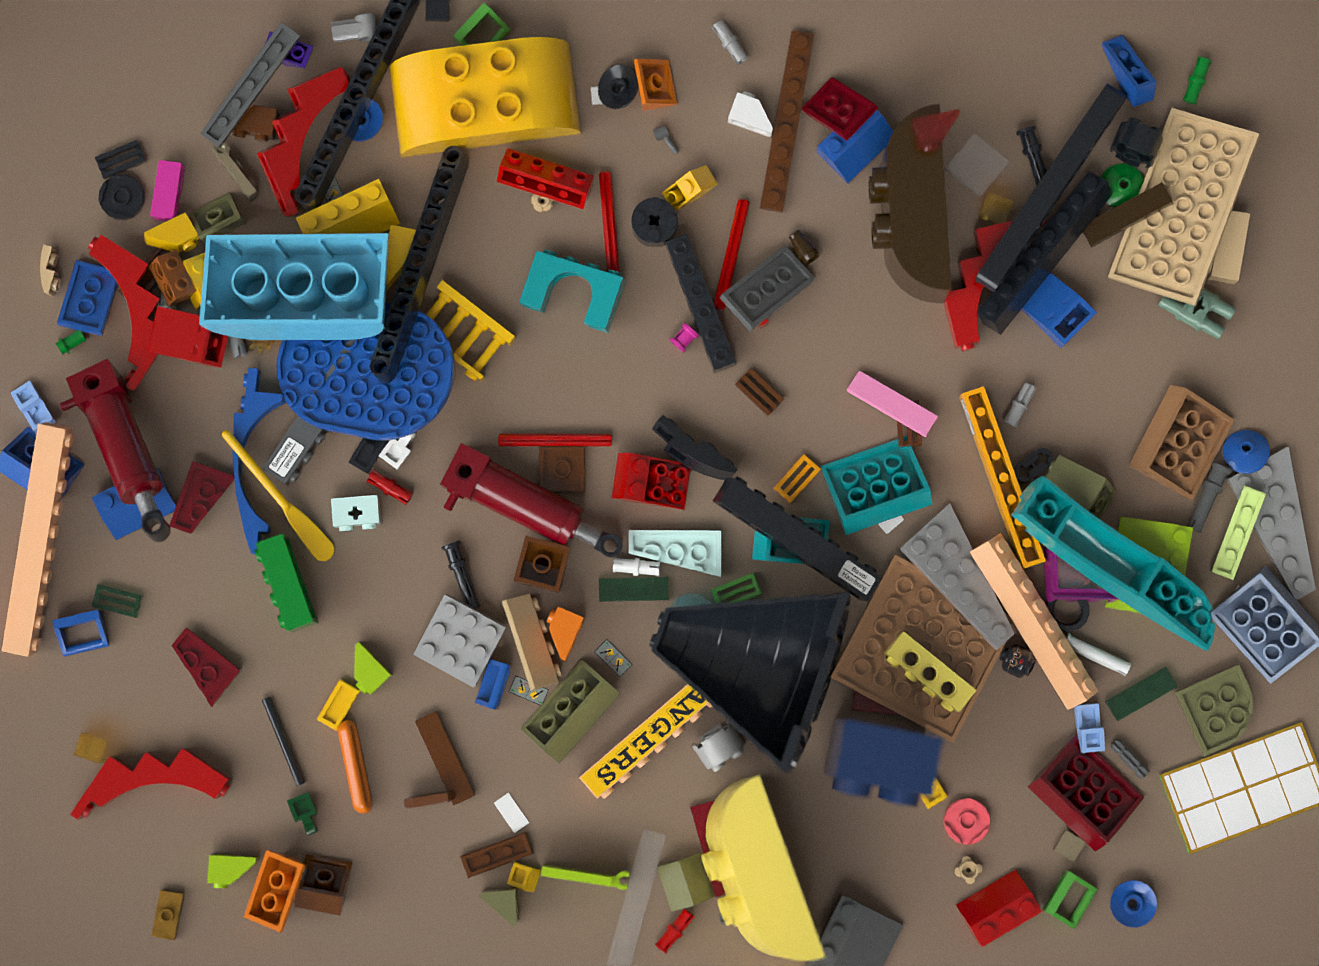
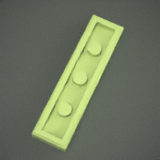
(1238, 532)

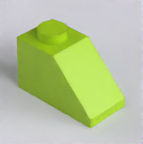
(368, 670)
(227, 869)

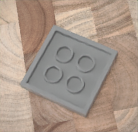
(460, 640)

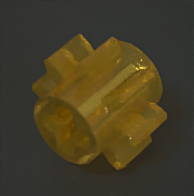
(266, 345)

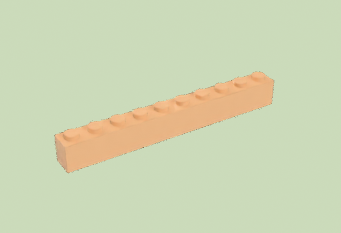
(37, 539)

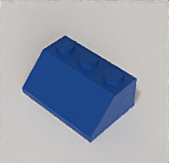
(852, 156)
(18, 456)
(126, 518)

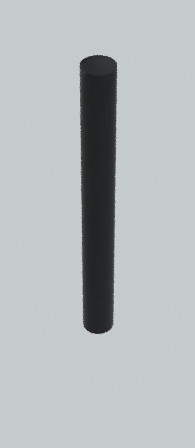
(283, 741)

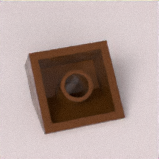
(542, 564)
(323, 885)

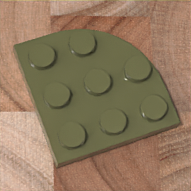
(1217, 709)

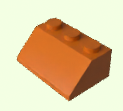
(274, 890)

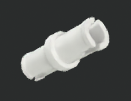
(636, 566)

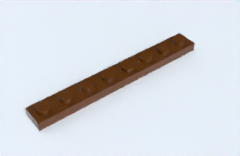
(786, 121)

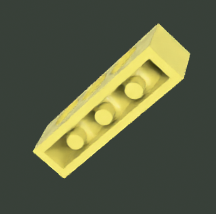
(961, 689)

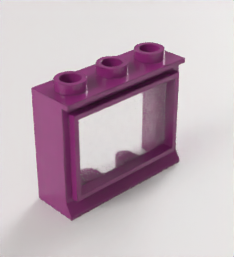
(1068, 584)

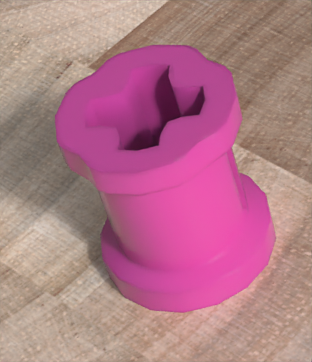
(684, 337)

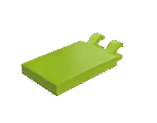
(585, 876)

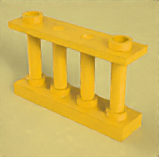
(482, 323)

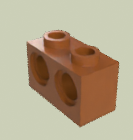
(172, 278)

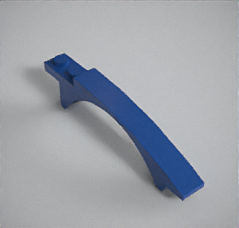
(255, 407)

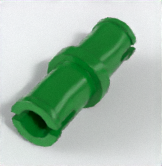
(1197, 80)

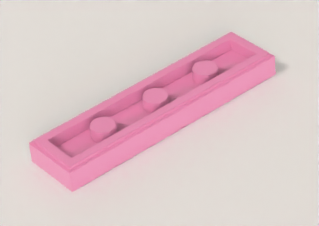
(892, 403)

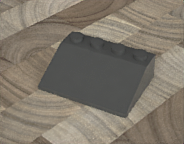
(856, 936)

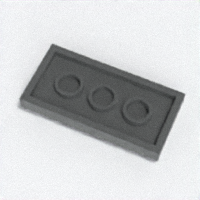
(767, 288)

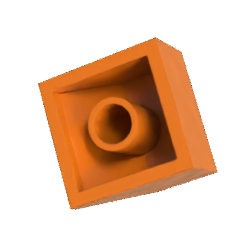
(564, 630)

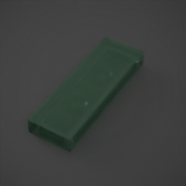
(633, 589)
(1141, 694)

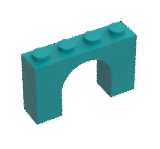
(549, 270)

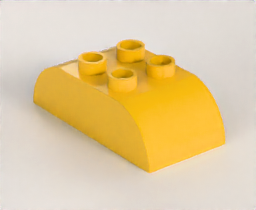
(484, 95)

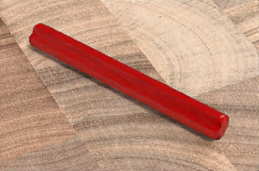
(609, 222)
(731, 251)
(601, 440)

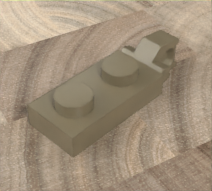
(235, 170)

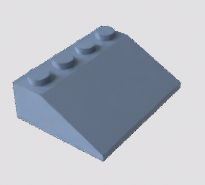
(1267, 624)

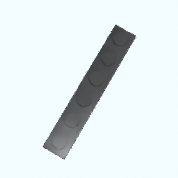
(250, 85)

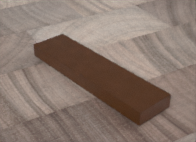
(444, 757)

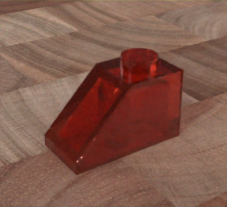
(932, 129)

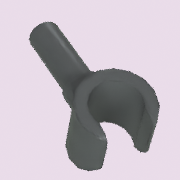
(662, 133)

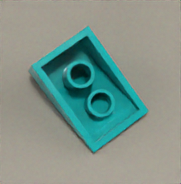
(768, 551)

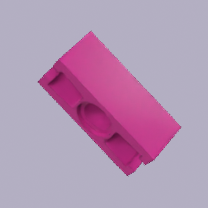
(167, 190)

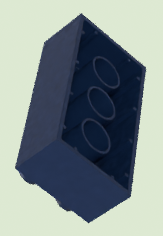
(874, 755)

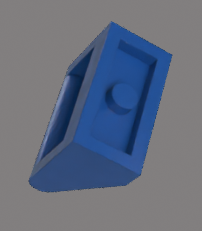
(79, 619)
(493, 684)

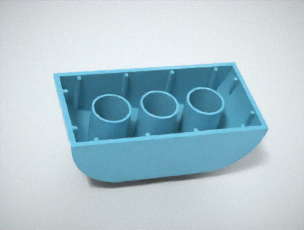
(295, 286)

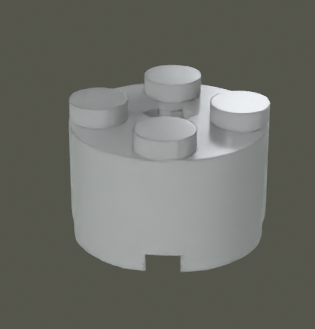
(719, 745)

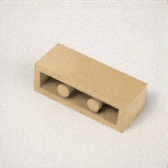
(1230, 252)

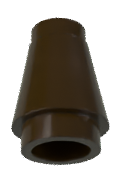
(804, 248)

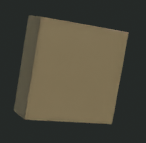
(1069, 845)

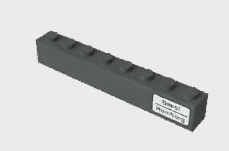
(298, 443)

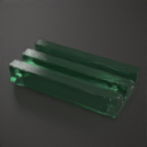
(136, 606)

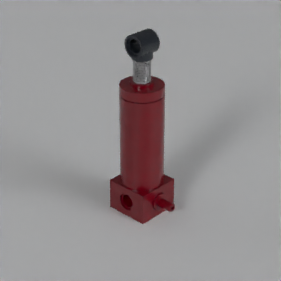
(105, 402)
(520, 500)

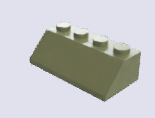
(570, 711)

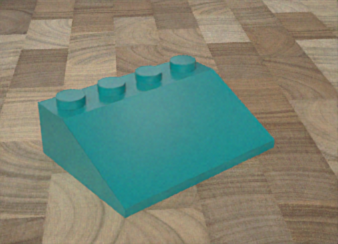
(876, 485)

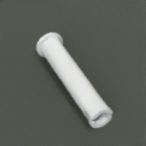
(1098, 655)

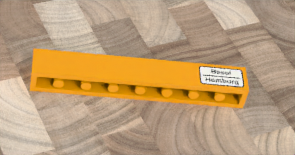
(1000, 474)

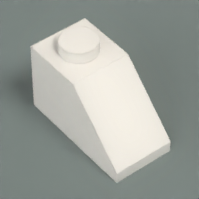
(749, 114)

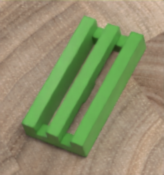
(754, 584)

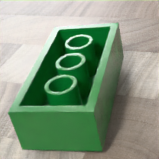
(286, 583)

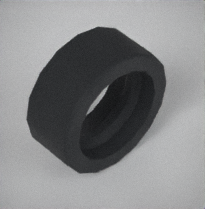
(1083, 617)

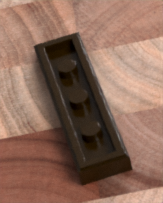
(1127, 214)

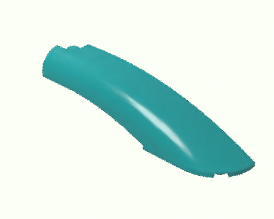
(1116, 562)

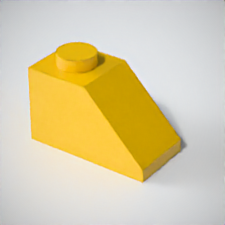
(173, 235)

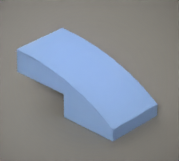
(32, 405)
(1088, 727)

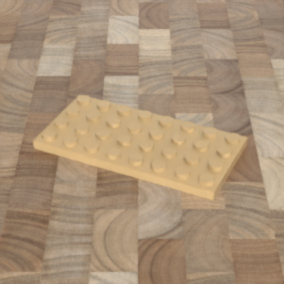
(1203, 173)

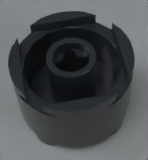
(1136, 143)
(654, 209)

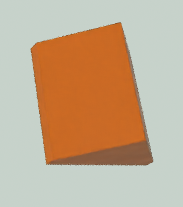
(655, 83)

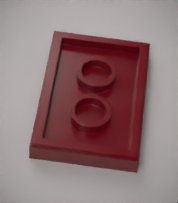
(839, 108)

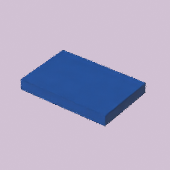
(88, 298)

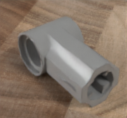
(359, 28)

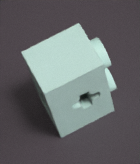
(344, 507)

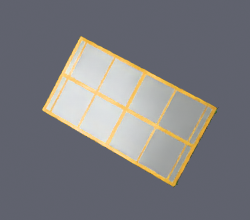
(1243, 787)

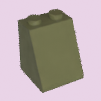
(1082, 485)

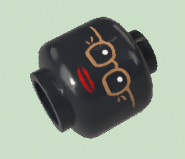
(1017, 661)

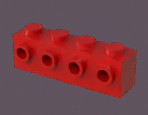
(545, 178)

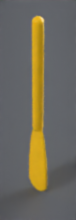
(307, 530)

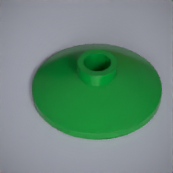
(1126, 173)

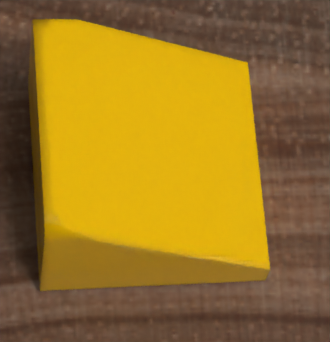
(523, 877)

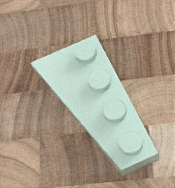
(683, 548)

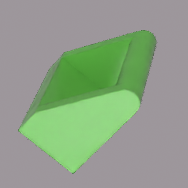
(475, 20)
(1059, 893)

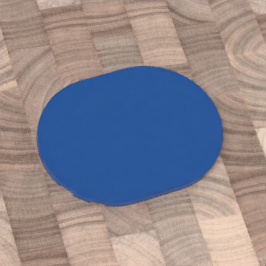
(352, 396)

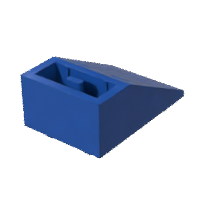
(1058, 310)

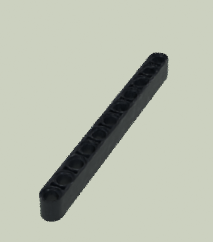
(358, 107)
(1050, 188)
(420, 274)

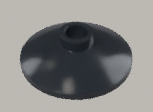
(611, 84)

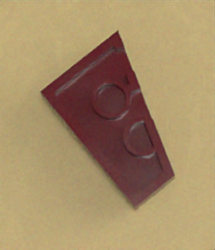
(198, 496)
(207, 666)

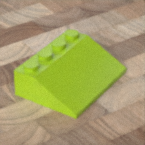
(1160, 539)

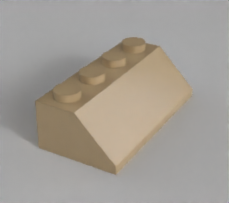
(530, 641)

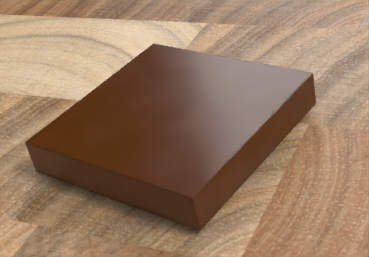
(562, 468)

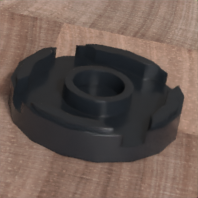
(121, 197)

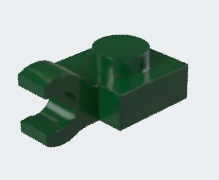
(302, 809)

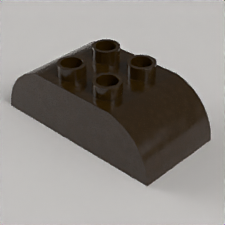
(913, 214)

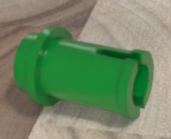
(70, 342)

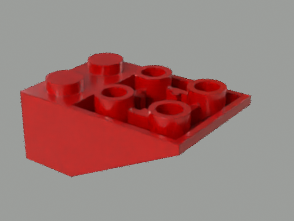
(183, 338)
(650, 481)

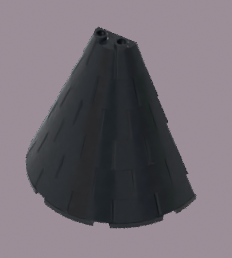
(759, 663)

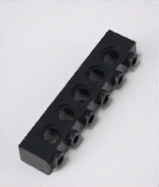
(700, 303)

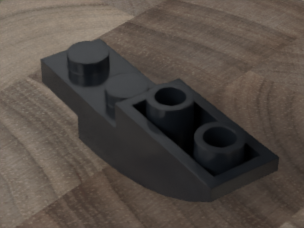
(700, 458)

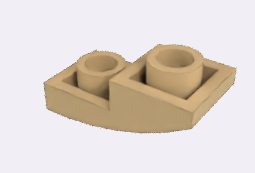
(49, 278)

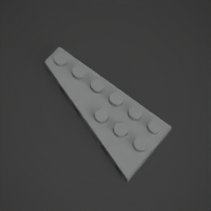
(1280, 521)
(945, 559)

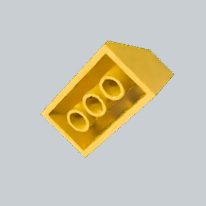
(357, 212)

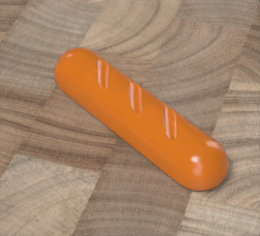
(354, 767)

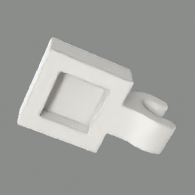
(396, 451)

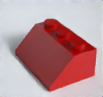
(998, 908)

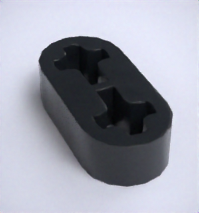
(1036, 469)

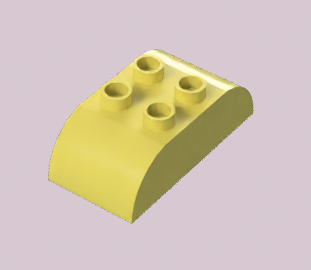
(757, 874)

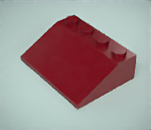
(1086, 793)

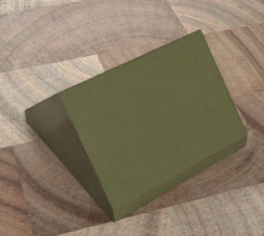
(217, 217)
(685, 882)
(504, 902)

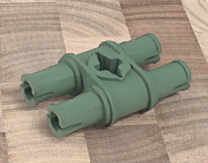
(1199, 320)

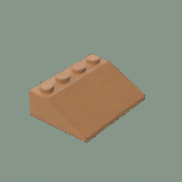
(1181, 442)

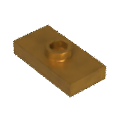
(167, 915)

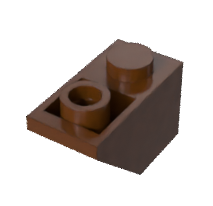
(257, 123)

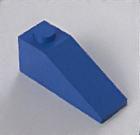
(1130, 71)

